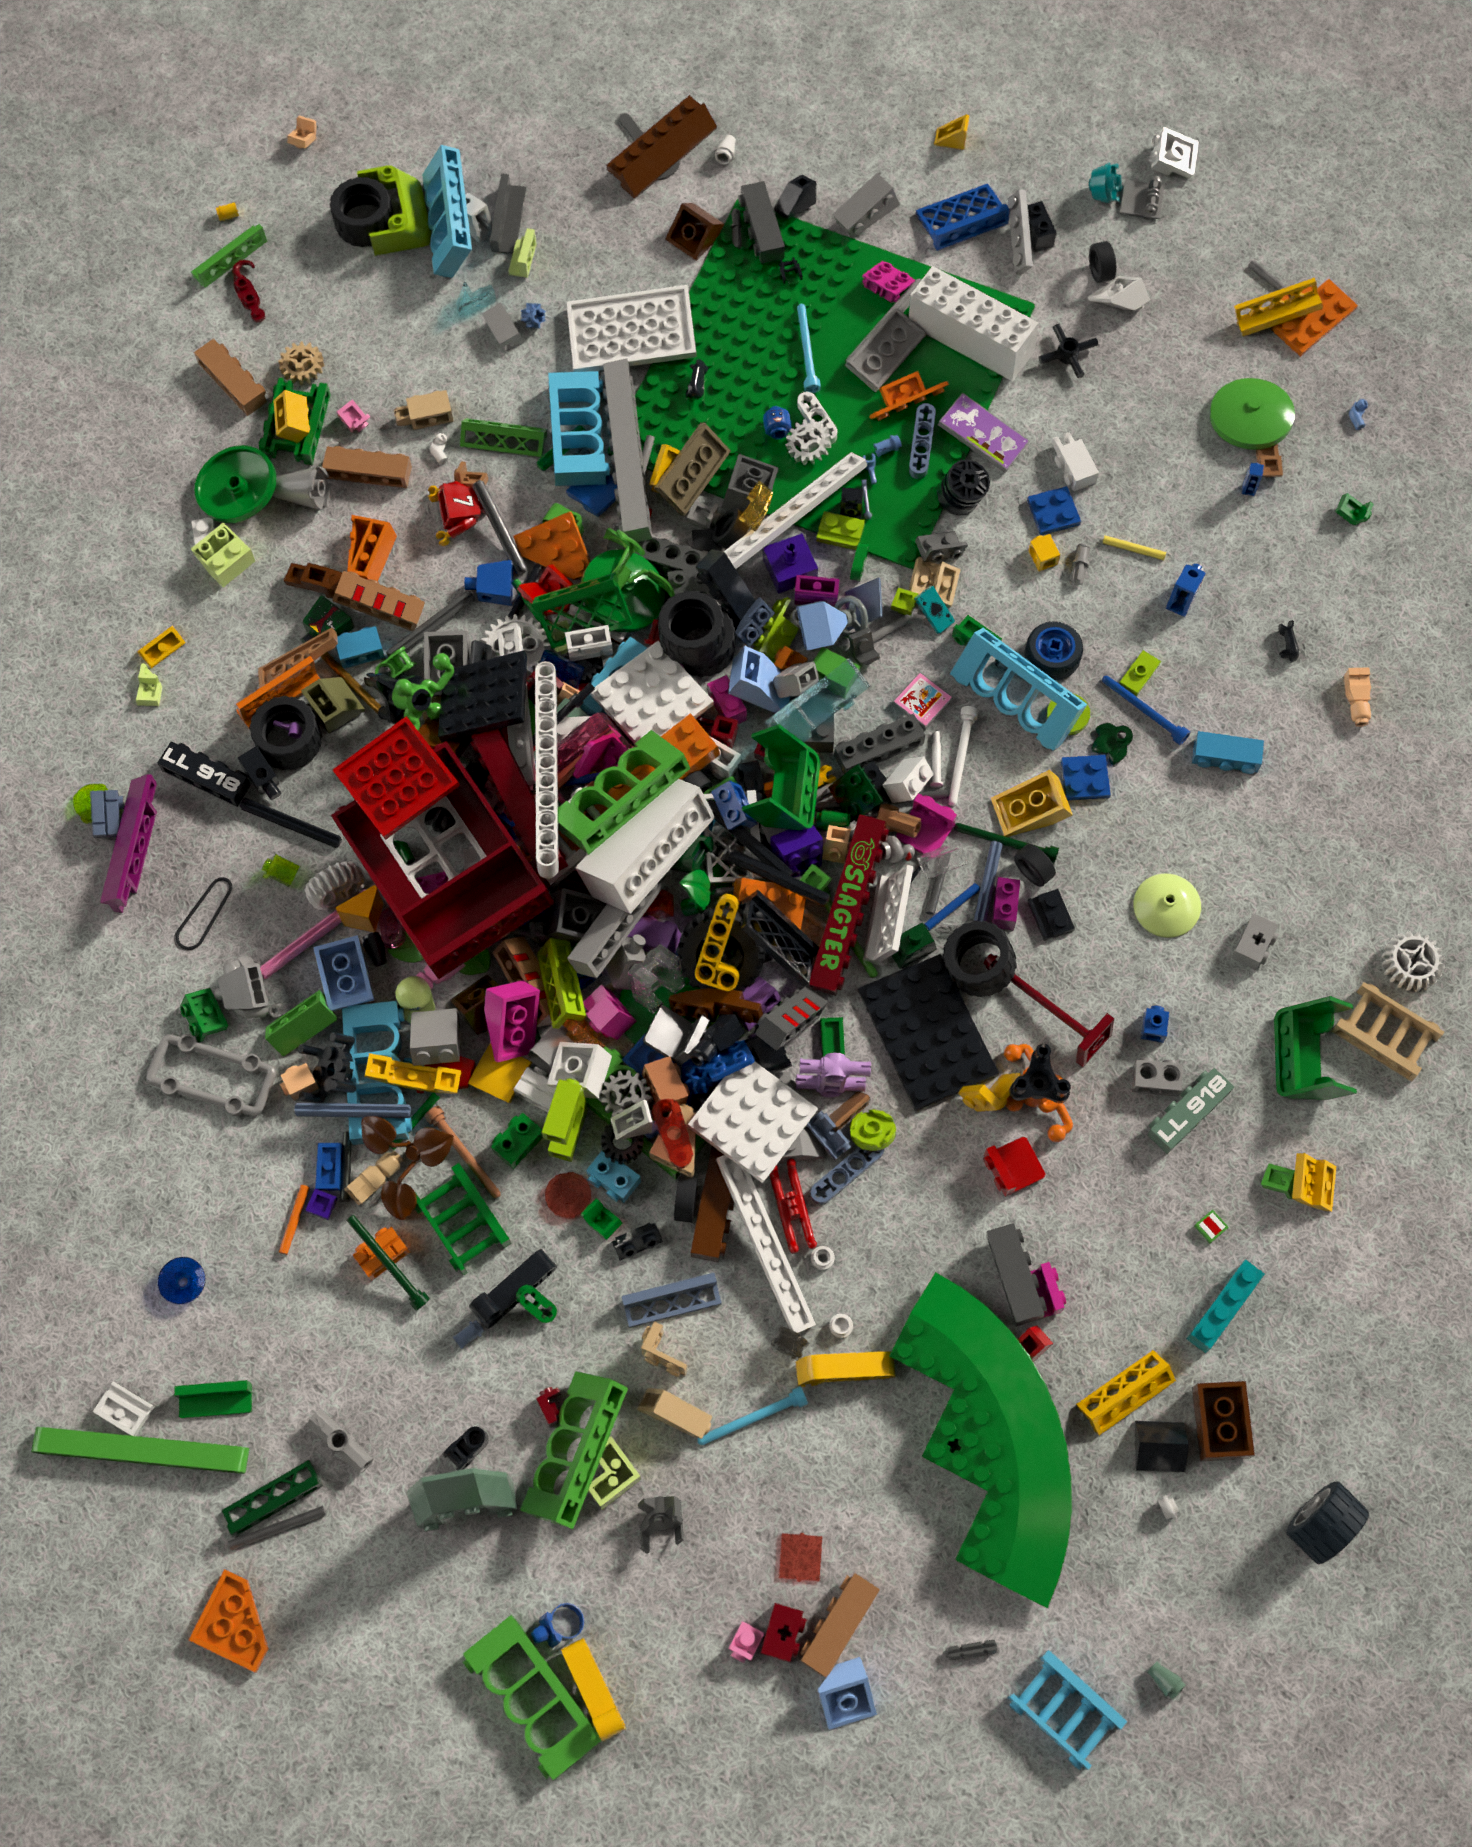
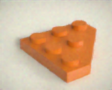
(556, 544)
(232, 1623)

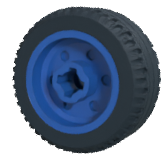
(1054, 649)

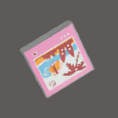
(923, 699)

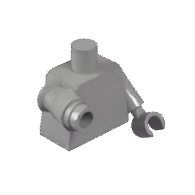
(244, 989)

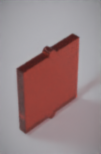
(800, 1557)

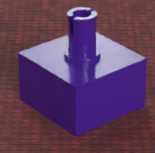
(787, 560)

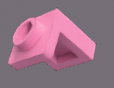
(353, 417)

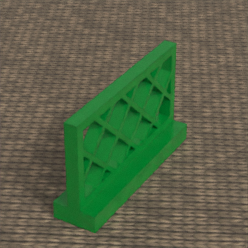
(578, 592)

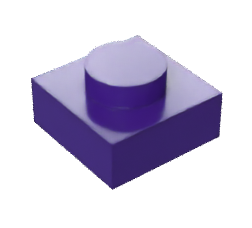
(321, 1204)

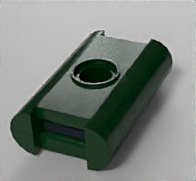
(694, 855)

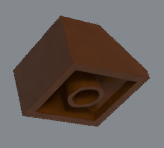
(693, 230)

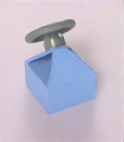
(823, 623)

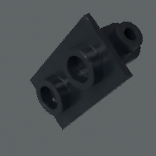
(647, 1237)

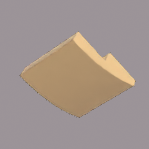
(941, 576)

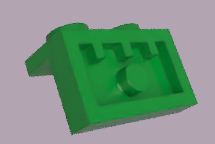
(203, 1014)

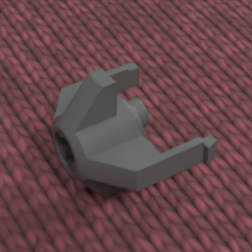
(661, 1515)

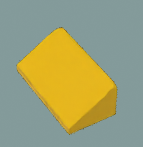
(161, 647)

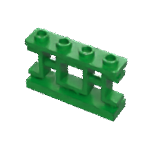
(320, 397)

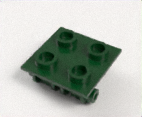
(855, 793)

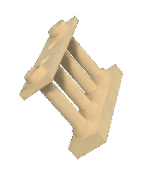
(1387, 1053)

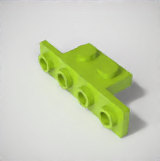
(777, 631)

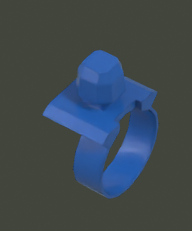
(546, 1630)

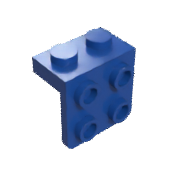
(729, 1061)

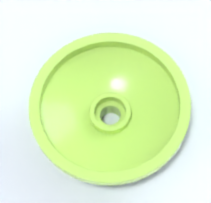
(1162, 917)

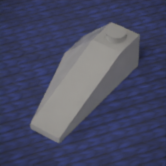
(806, 1145)

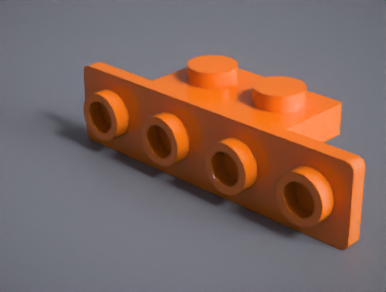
(905, 391)

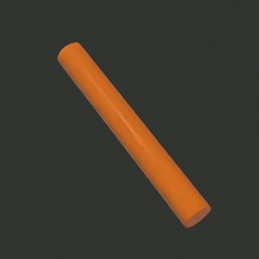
(294, 1219)

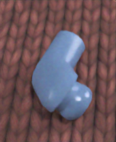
(1356, 412)

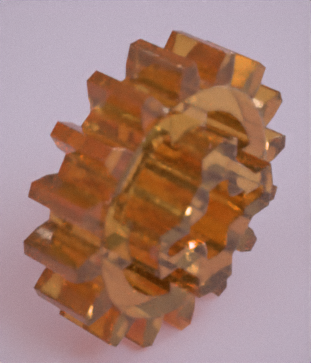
(582, 1032)

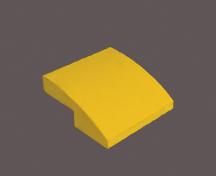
(498, 1078)
(1314, 1182)

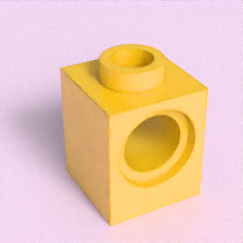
(1044, 552)

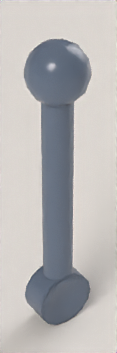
(867, 515)

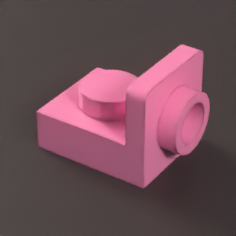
(745, 1642)

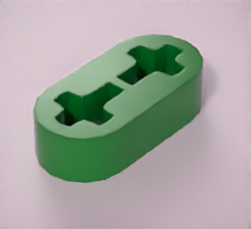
(859, 562)
(539, 1300)

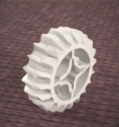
(334, 885)
(1395, 954)

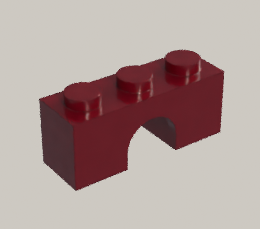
(721, 729)

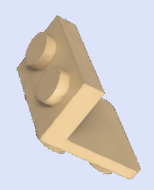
(651, 1339)

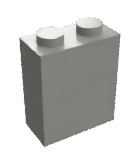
(435, 1037)

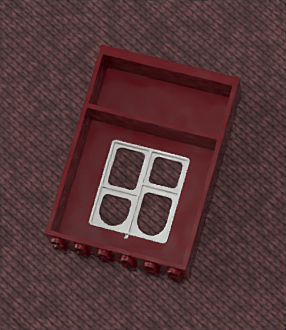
(473, 905)

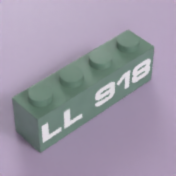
(1190, 1110)

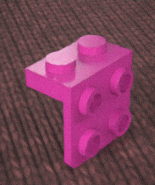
(599, 755)
(935, 826)
(1049, 1290)

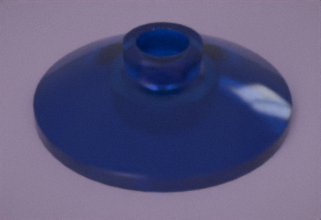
(170, 1278)

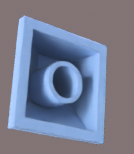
(846, 1694)

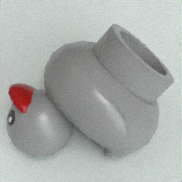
(894, 851)

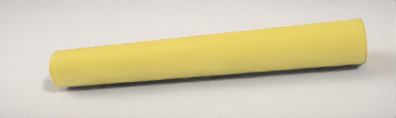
(1134, 547)

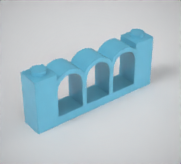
(447, 211)
(577, 469)
(969, 672)
(366, 1019)

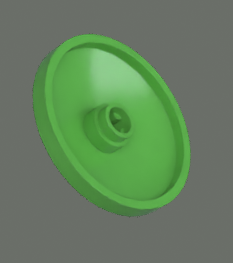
(1252, 413)

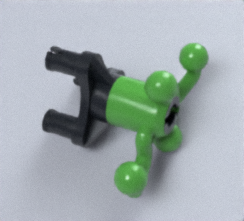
(410, 694)

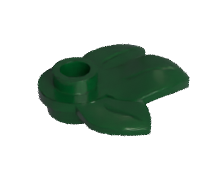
(1110, 743)

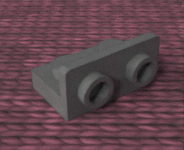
(940, 546)

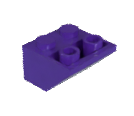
(798, 849)

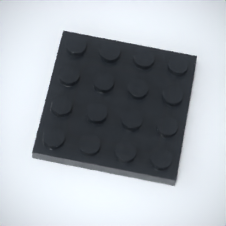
(484, 696)

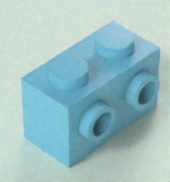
(615, 1178)

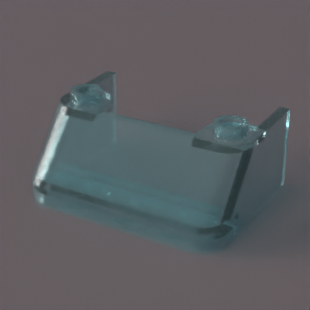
(821, 701)

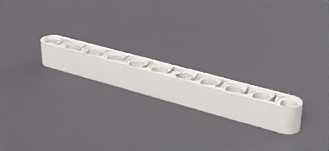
(546, 757)

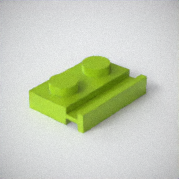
(840, 530)

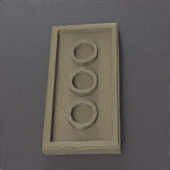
(692, 469)

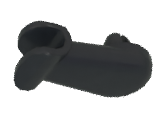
(696, 386)
(1292, 648)

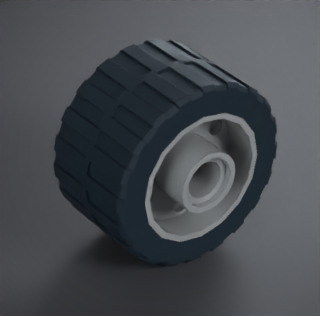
(1327, 1522)

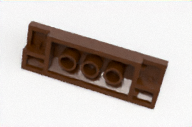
(662, 146)

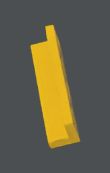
(1278, 310)
(1130, 1394)

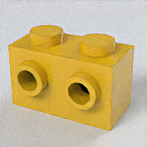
(291, 416)

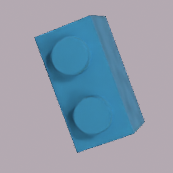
(359, 647)

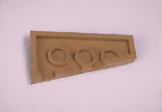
(314, 647)

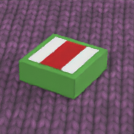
(1211, 1226)

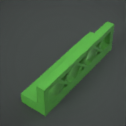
(230, 254)
(498, 429)

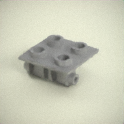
(1143, 198)

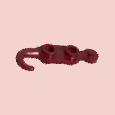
(247, 292)

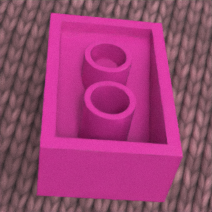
(512, 1019)

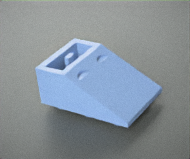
(753, 680)

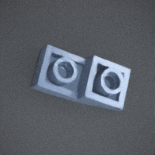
(750, 626)

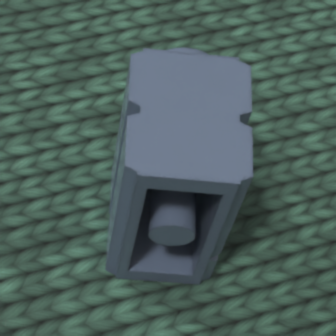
(106, 813)

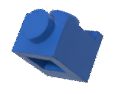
(1151, 1030)

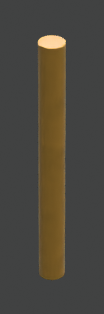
(351, 681)

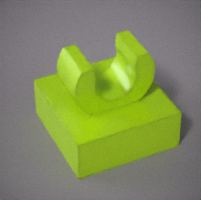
(904, 602)

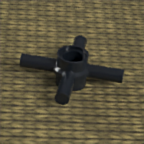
(1070, 356)

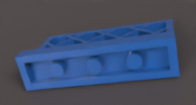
(968, 225)

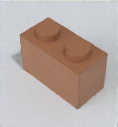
(665, 1082)

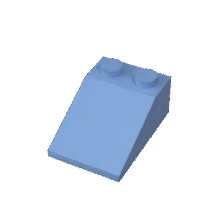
(344, 973)

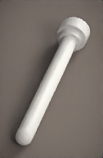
(968, 716)

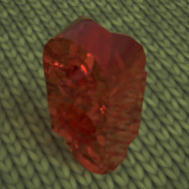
(679, 1150)

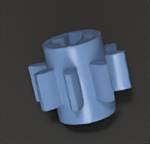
(533, 315)

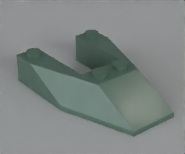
(464, 1491)

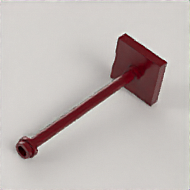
(1092, 1039)

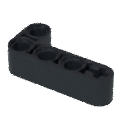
(502, 1299)

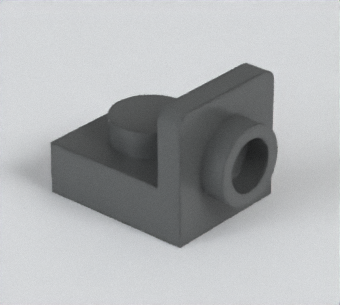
(863, 647)

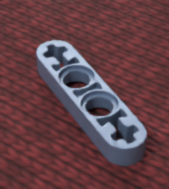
(924, 441)
(849, 1173)

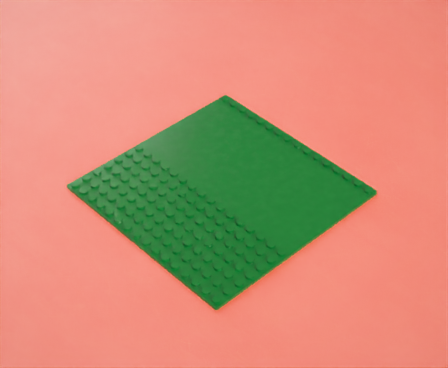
(755, 361)

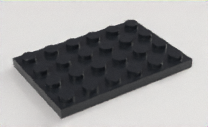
(927, 1032)

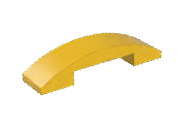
(412, 1077)

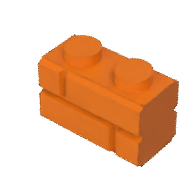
(390, 1243)

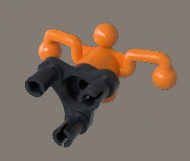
(1039, 1087)

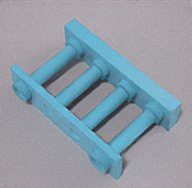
(1070, 1684)

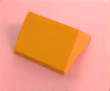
(362, 910)

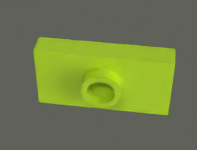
(1140, 672)

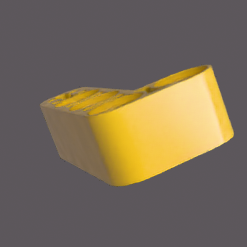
(719, 940)
(844, 1367)
(593, 1689)

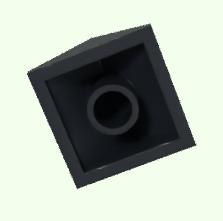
(1161, 1446)

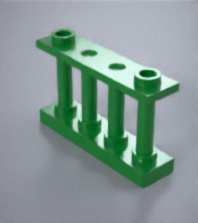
(483, 1218)

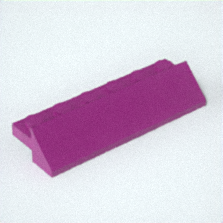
(130, 844)

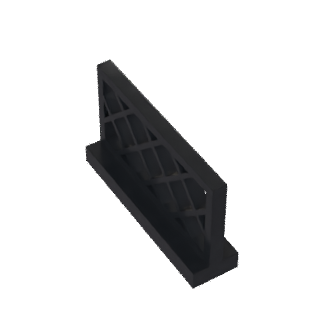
(793, 943)

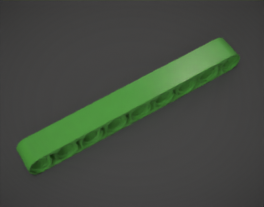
(140, 1450)

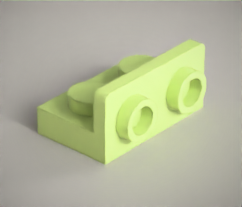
(523, 254)

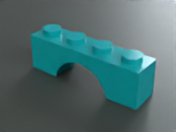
(1225, 1306)

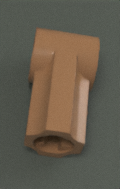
(899, 821)

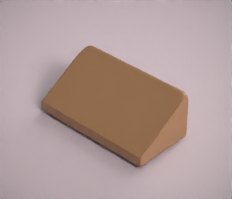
(849, 1110)

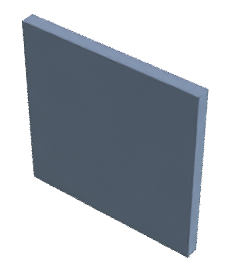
(870, 596)

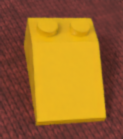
(1031, 804)

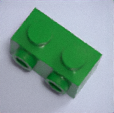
(517, 1140)

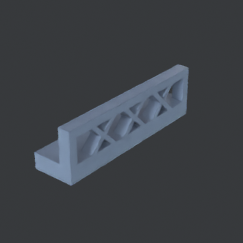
(669, 1291)

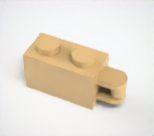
(425, 410)

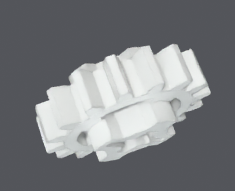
(806, 438)

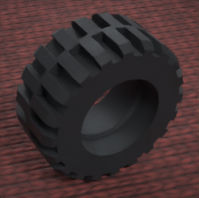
(696, 932)

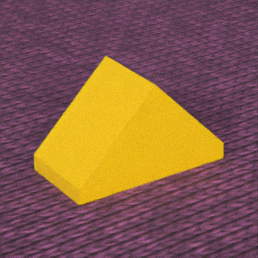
(953, 133)

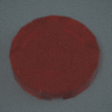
(572, 1201)

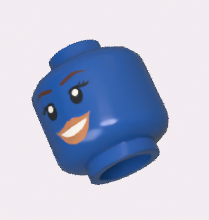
(777, 422)

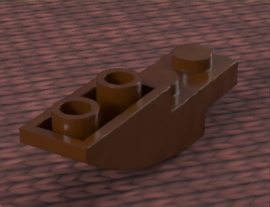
(313, 578)
(715, 1002)

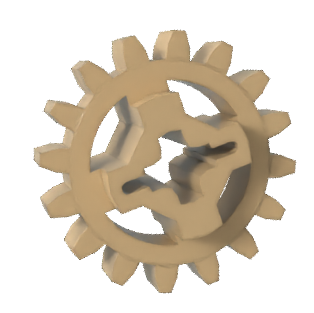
(301, 363)

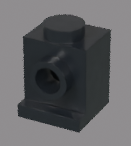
(851, 502)

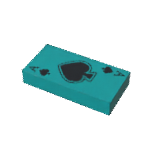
(934, 609)

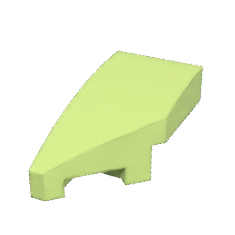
(149, 688)

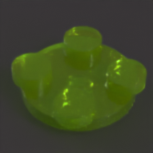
(82, 801)

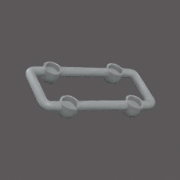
(234, 1104)

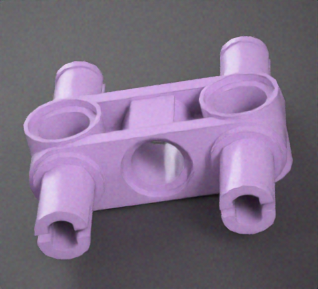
(833, 1075)

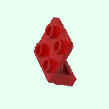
(550, 581)
(1013, 1165)

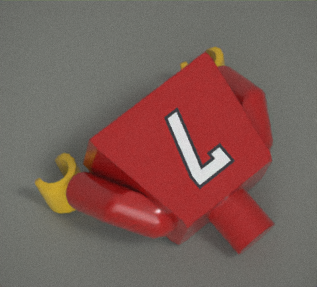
(458, 508)

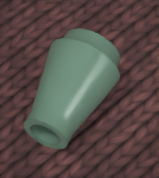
(1167, 1681)

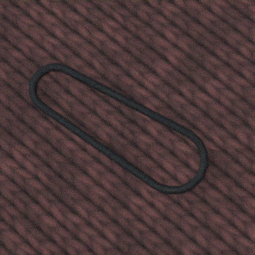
(195, 908)

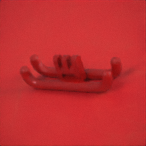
(792, 1207)

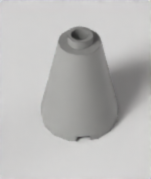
(304, 487)

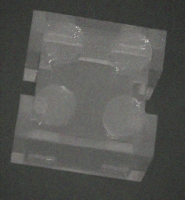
(658, 969)

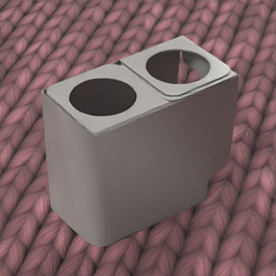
(546, 1048)

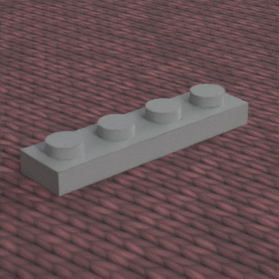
(1020, 232)

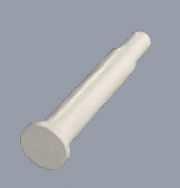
(936, 761)

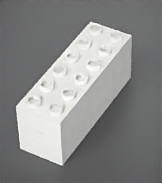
(973, 323)
(646, 847)

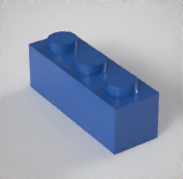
(1252, 479)

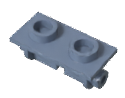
(823, 1130)

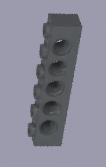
(664, 549)

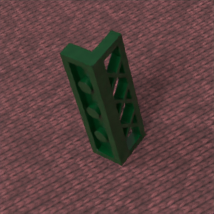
(273, 1505)

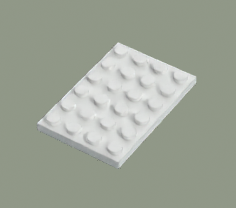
(633, 326)

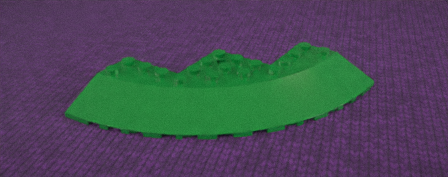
(1005, 1434)

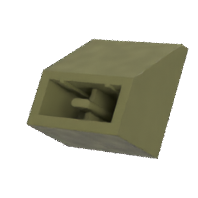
(332, 702)

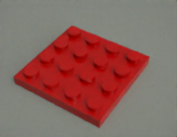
(396, 777)

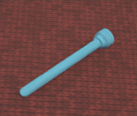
(811, 382)
(795, 1399)

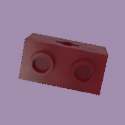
(781, 1617)

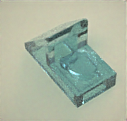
(472, 301)

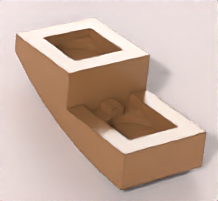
(1271, 460)

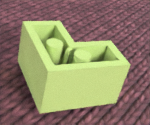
(616, 1479)

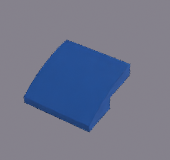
(594, 497)

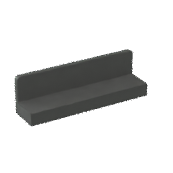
(507, 216)

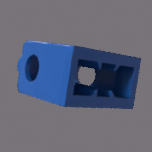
(1189, 581)
(493, 583)

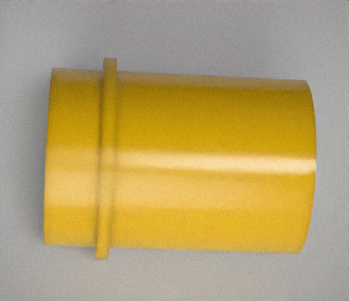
(227, 211)

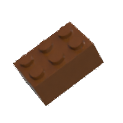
(1223, 1421)

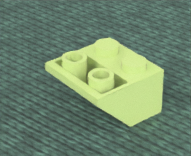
(223, 554)

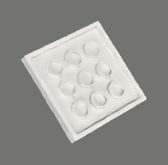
(650, 694)
(752, 1119)

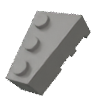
(866, 206)

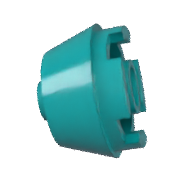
(1105, 183)

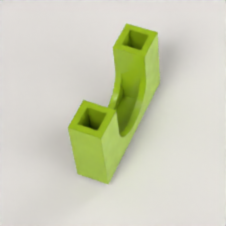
(565, 1119)

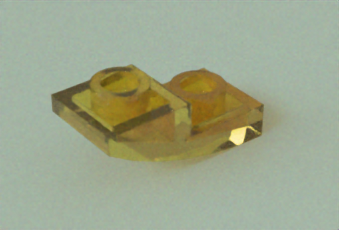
(760, 501)

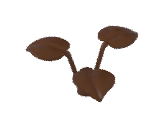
(428, 1145)

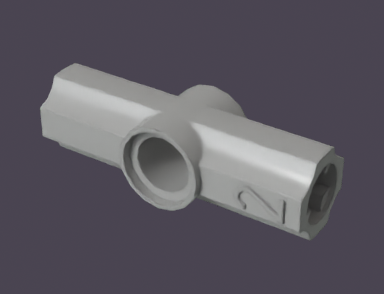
(350, 1452)

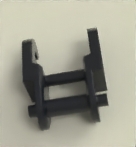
(797, 269)

